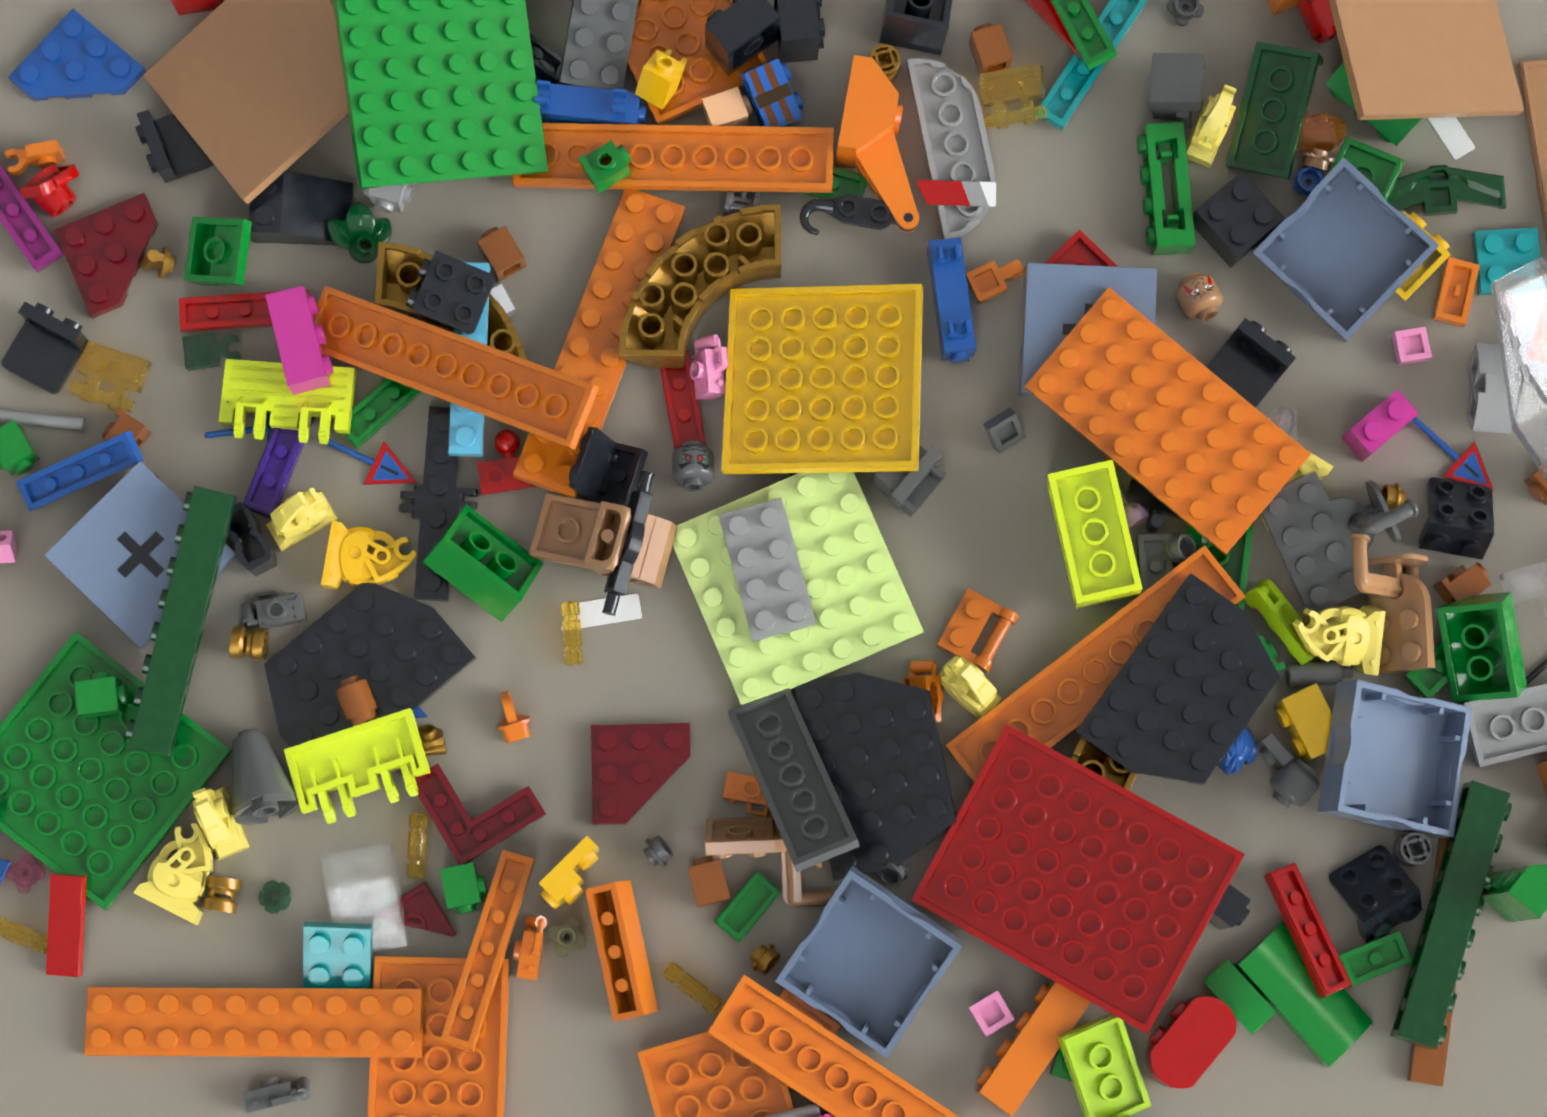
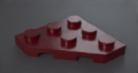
(107, 251)
(632, 766)

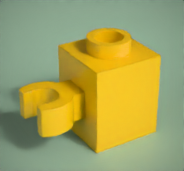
(660, 78)

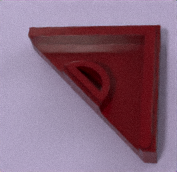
(424, 912)

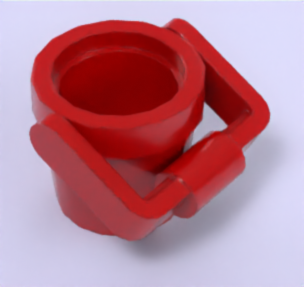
(51, 189)

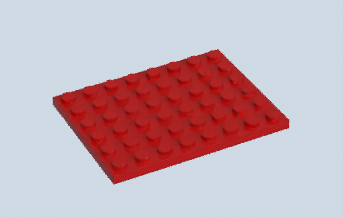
(1078, 878)

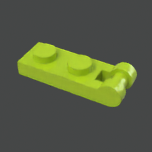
(1279, 616)

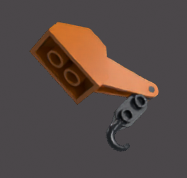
(870, 145)

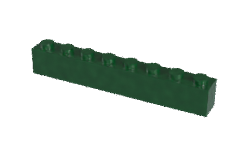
(182, 621)
(1451, 915)

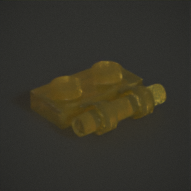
(1013, 86)
(113, 367)

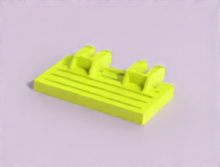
(263, 390)
(352, 761)

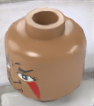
(1199, 296)

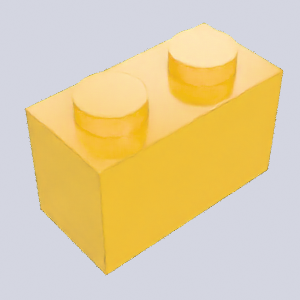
(1307, 720)

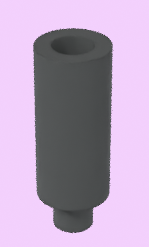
(1316, 672)

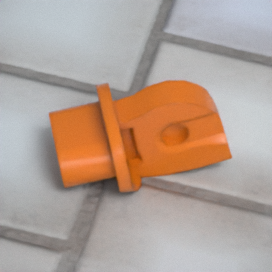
(514, 726)

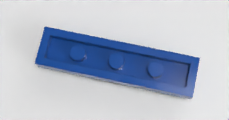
(80, 470)

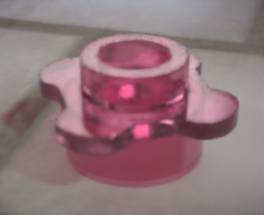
(35, 873)

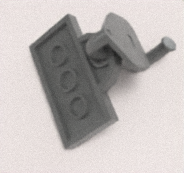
(1316, 536)

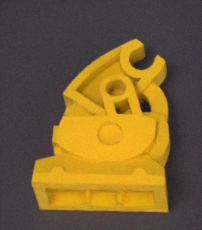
(357, 559)

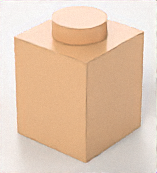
(727, 108)

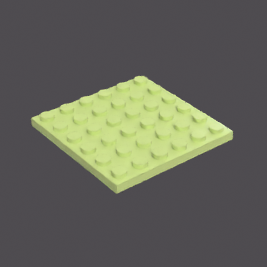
(847, 575)

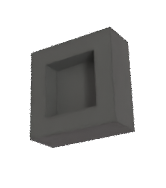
(1004, 430)
(1273, 752)

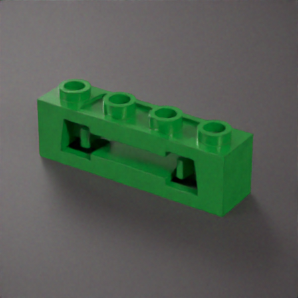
(1168, 239)

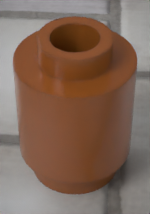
(356, 700)

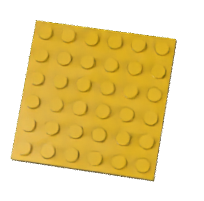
(823, 379)

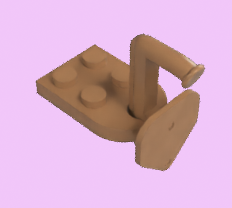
(1407, 603)
(756, 838)

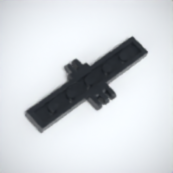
(435, 502)

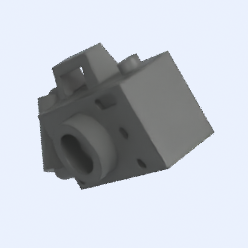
(274, 611)
(276, 1093)

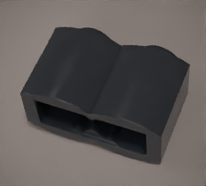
(250, 545)

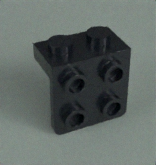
(171, 147)
(450, 293)
(45, 348)
(1251, 361)
(606, 469)
(1458, 518)
(1377, 892)

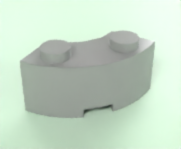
(1488, 397)

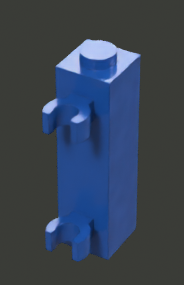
(588, 105)
(951, 299)

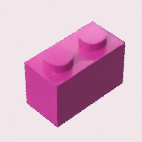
(1380, 425)

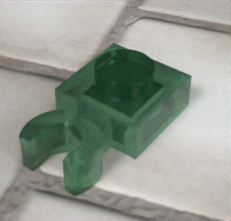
(204, 350)

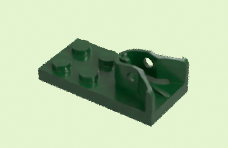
(1273, 110)

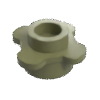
(575, 942)

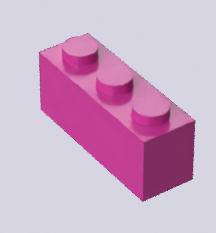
(299, 340)

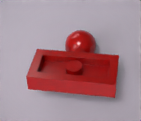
(497, 475)

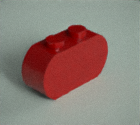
(1189, 1041)

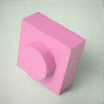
(1411, 345)
(991, 1013)

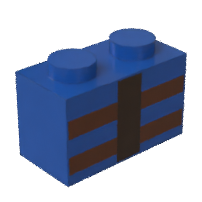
(771, 93)

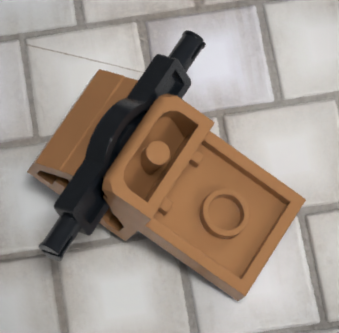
(607, 538)

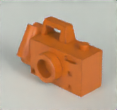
(927, 682)
(746, 790)
(530, 949)

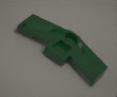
(1442, 186)

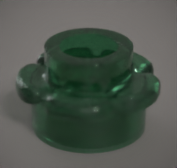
(266, 900)

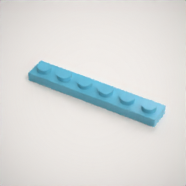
(467, 426)

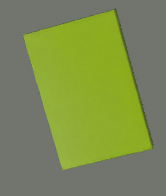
(1104, 1069)

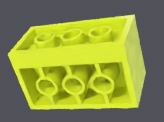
(1094, 534)

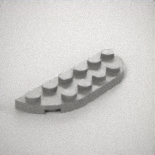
(951, 137)

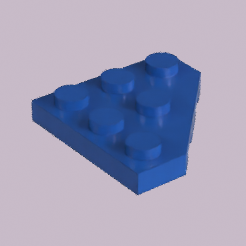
(76, 63)

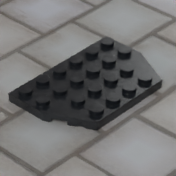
(372, 634)
(1183, 689)
(883, 763)

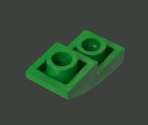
(1240, 996)

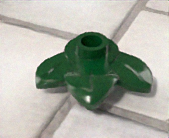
(360, 228)

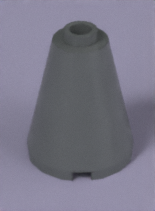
(258, 781)

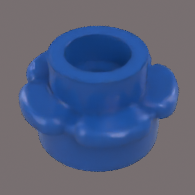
(1304, 174)

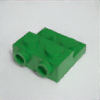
(217, 251)

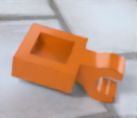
(38, 154)
(990, 280)

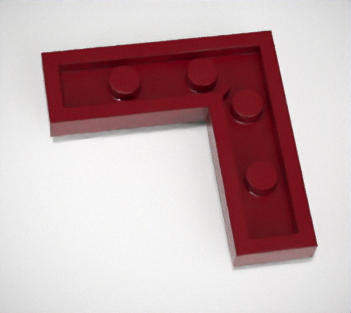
(472, 837)

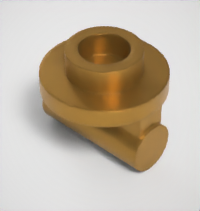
(158, 261)
(432, 740)

